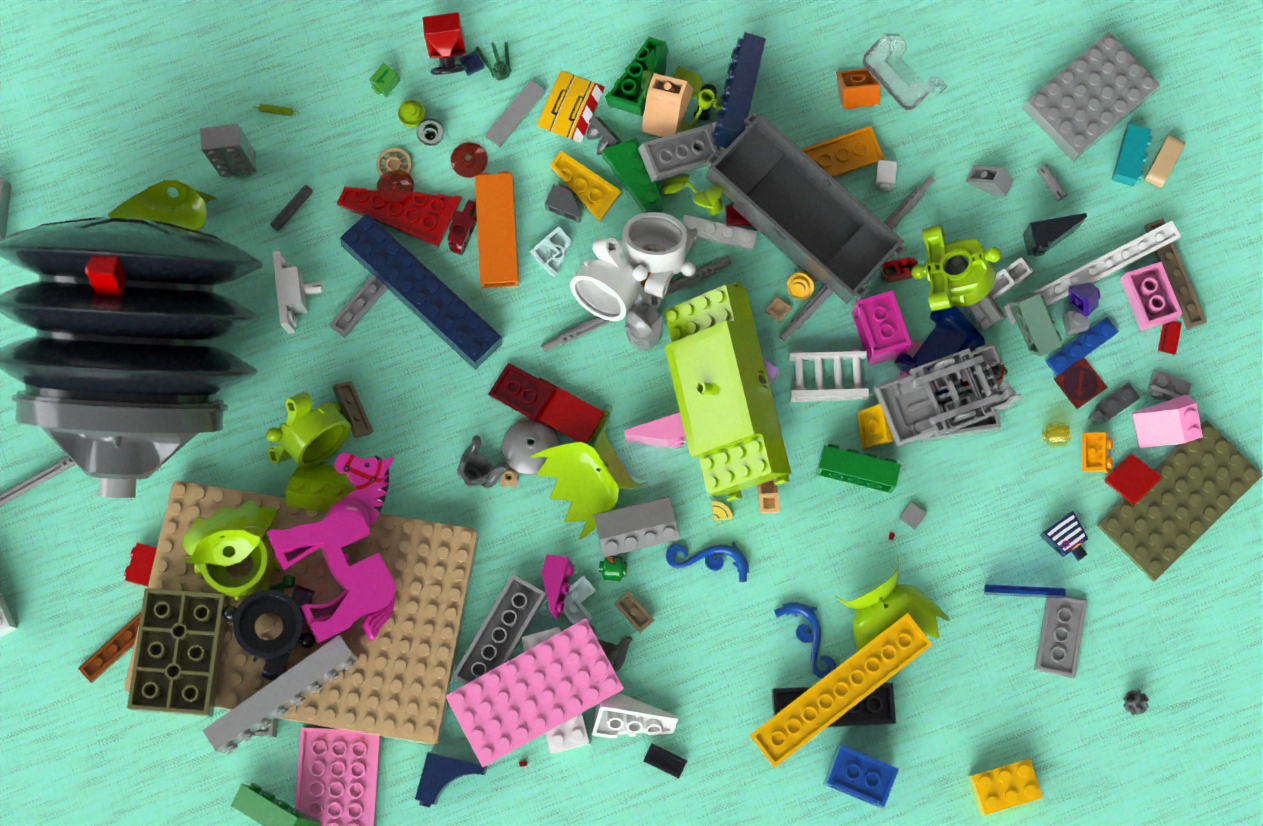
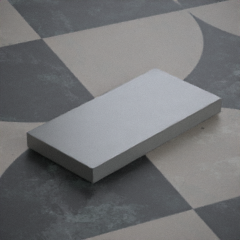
(1061, 636)

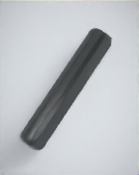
(291, 208)

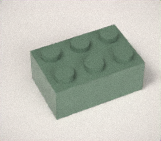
(1035, 323)

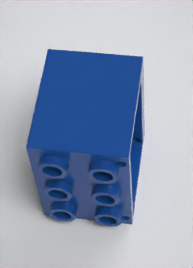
(860, 776)

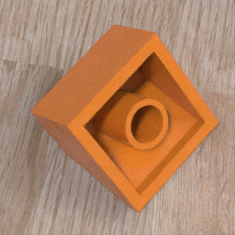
(857, 88)

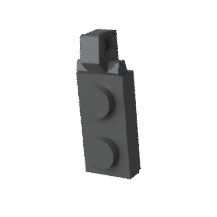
(1115, 403)

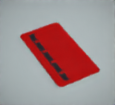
(1169, 337)

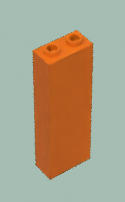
(496, 230)

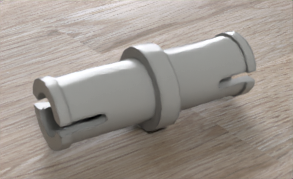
(1052, 182)

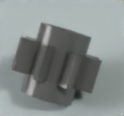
(1135, 702)

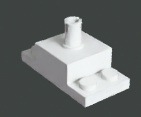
(291, 291)

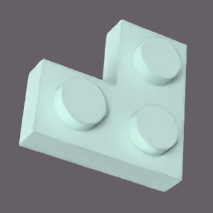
(577, 594)

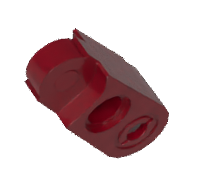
(462, 228)

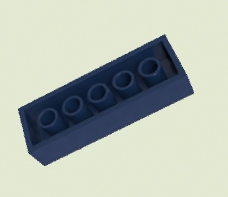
(738, 89)

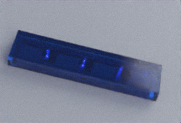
(1024, 591)

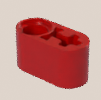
(897, 266)

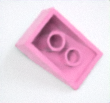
(1168, 423)
(660, 432)

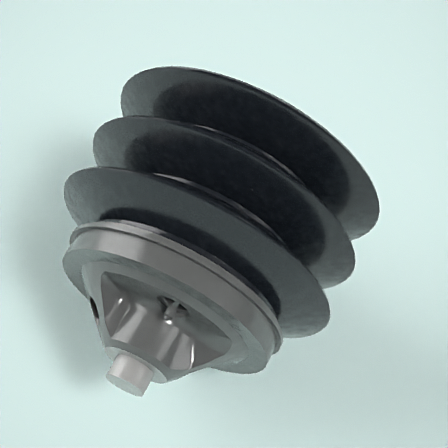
(131, 372)

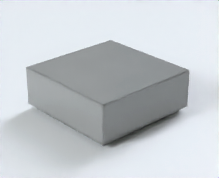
(912, 515)

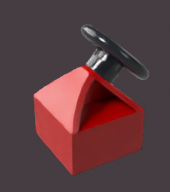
(444, 41)

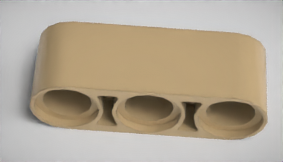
(1164, 161)

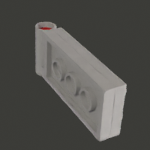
(677, 152)

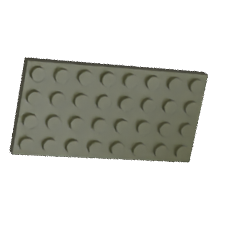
(1194, 491)

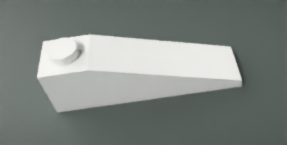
(629, 716)

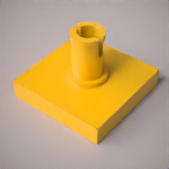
(873, 428)

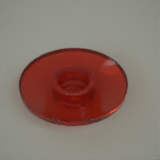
(471, 167)
(395, 192)

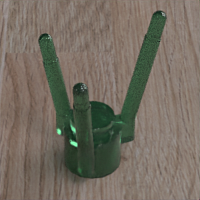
(500, 71)

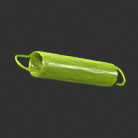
(276, 109)
(596, 433)

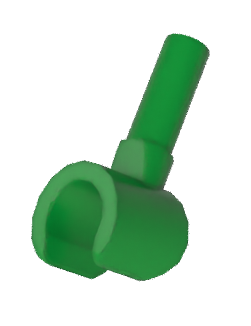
(288, 582)

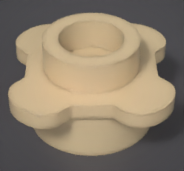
(509, 482)

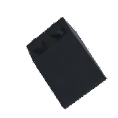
(1046, 234)

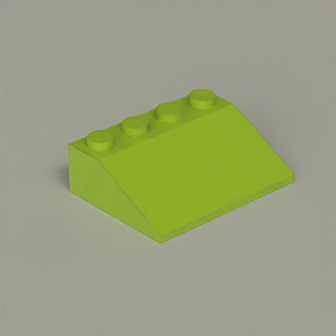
(317, 488)

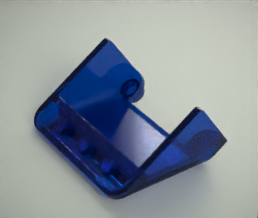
(950, 335)

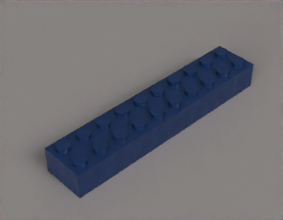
(421, 291)

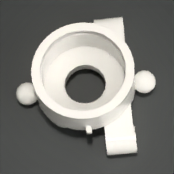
(662, 233)
(609, 285)

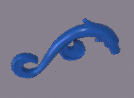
(707, 553)
(815, 636)

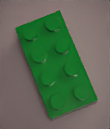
(858, 468)

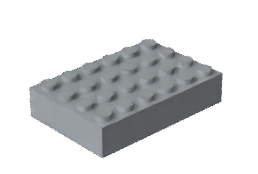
(1091, 96)

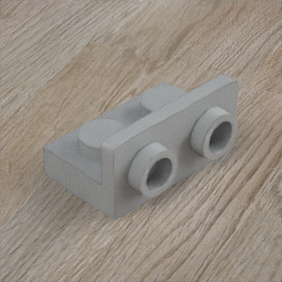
(1167, 387)

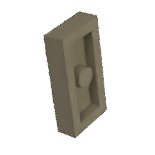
(634, 612)

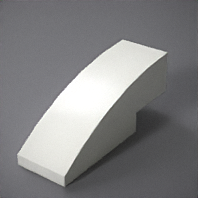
(1011, 277)

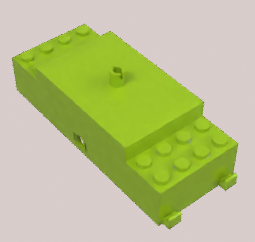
(719, 394)

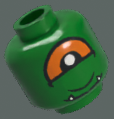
(613, 568)

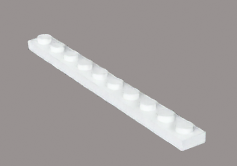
(1106, 264)

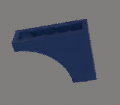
(439, 773)

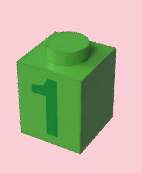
(384, 80)

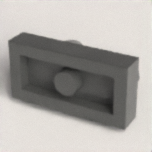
(599, 128)

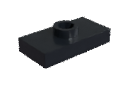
(665, 760)

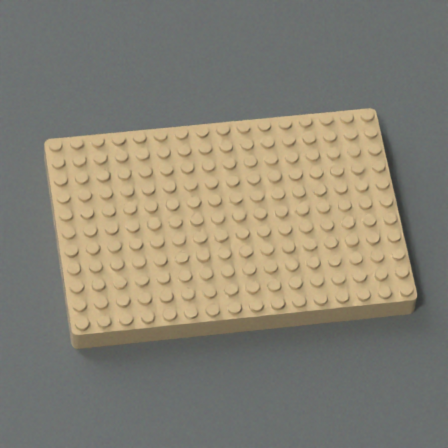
(400, 674)

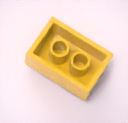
(1005, 787)

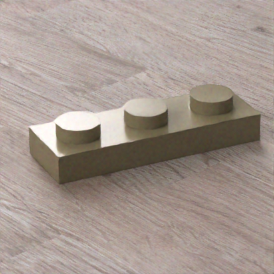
(352, 409)

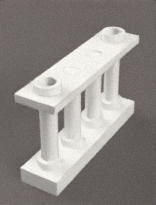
(838, 392)

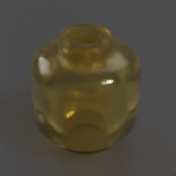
(1056, 434)

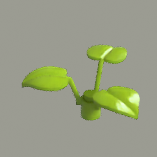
(705, 99)
(707, 198)

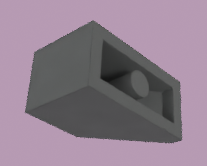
(562, 203)

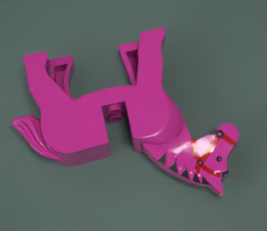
(366, 584)

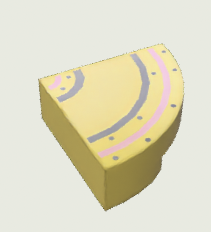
(720, 511)

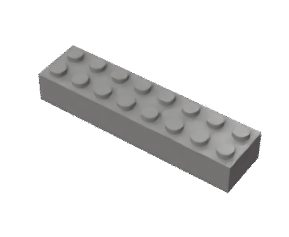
(281, 695)

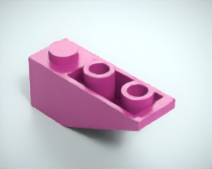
(556, 578)

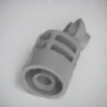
(643, 327)

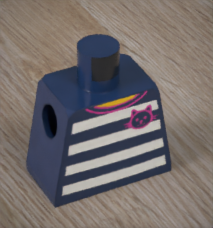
(1067, 536)

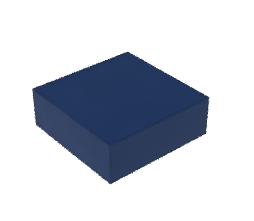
(472, 62)

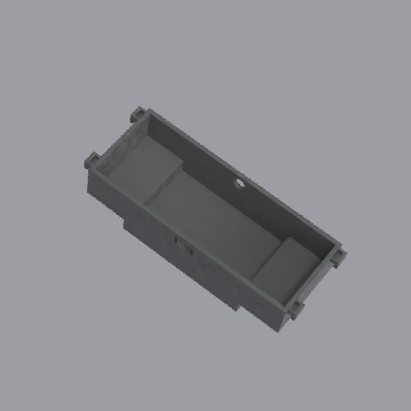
(801, 210)

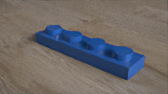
(1082, 346)

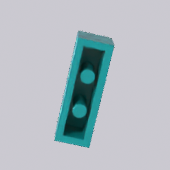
(1132, 155)

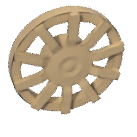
(393, 163)

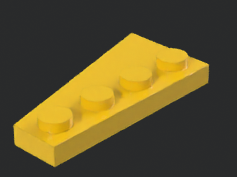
(588, 187)

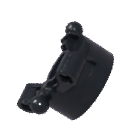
(277, 650)

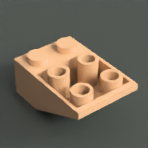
(665, 105)

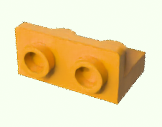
(1096, 452)

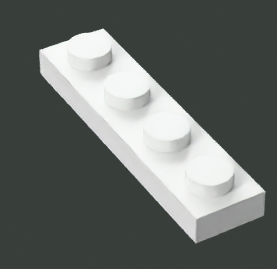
(720, 233)

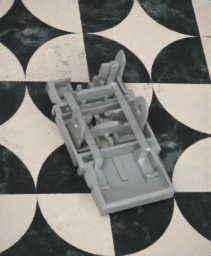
(914, 410)

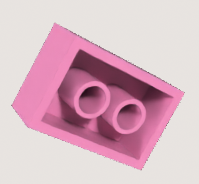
(1151, 296)

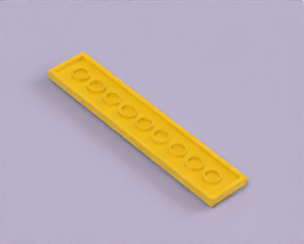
(840, 690)

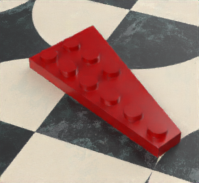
(418, 216)

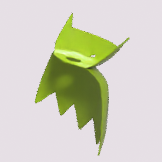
(155, 205)
(580, 481)
(227, 527)
(873, 618)

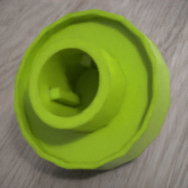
(411, 113)

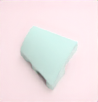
(551, 251)

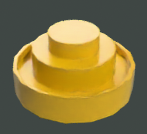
(801, 285)

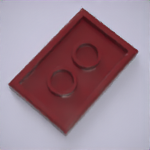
(522, 392)

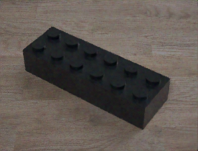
(874, 709)

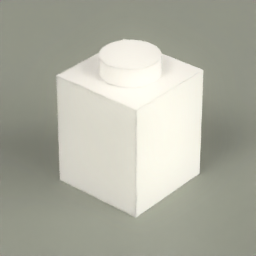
(885, 175)

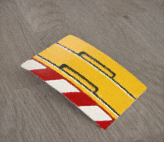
(570, 106)

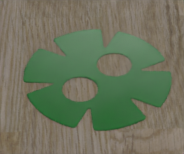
(660, 52)

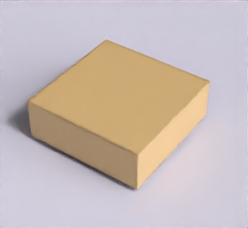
(778, 309)

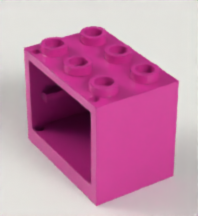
(881, 327)

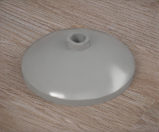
(518, 452)

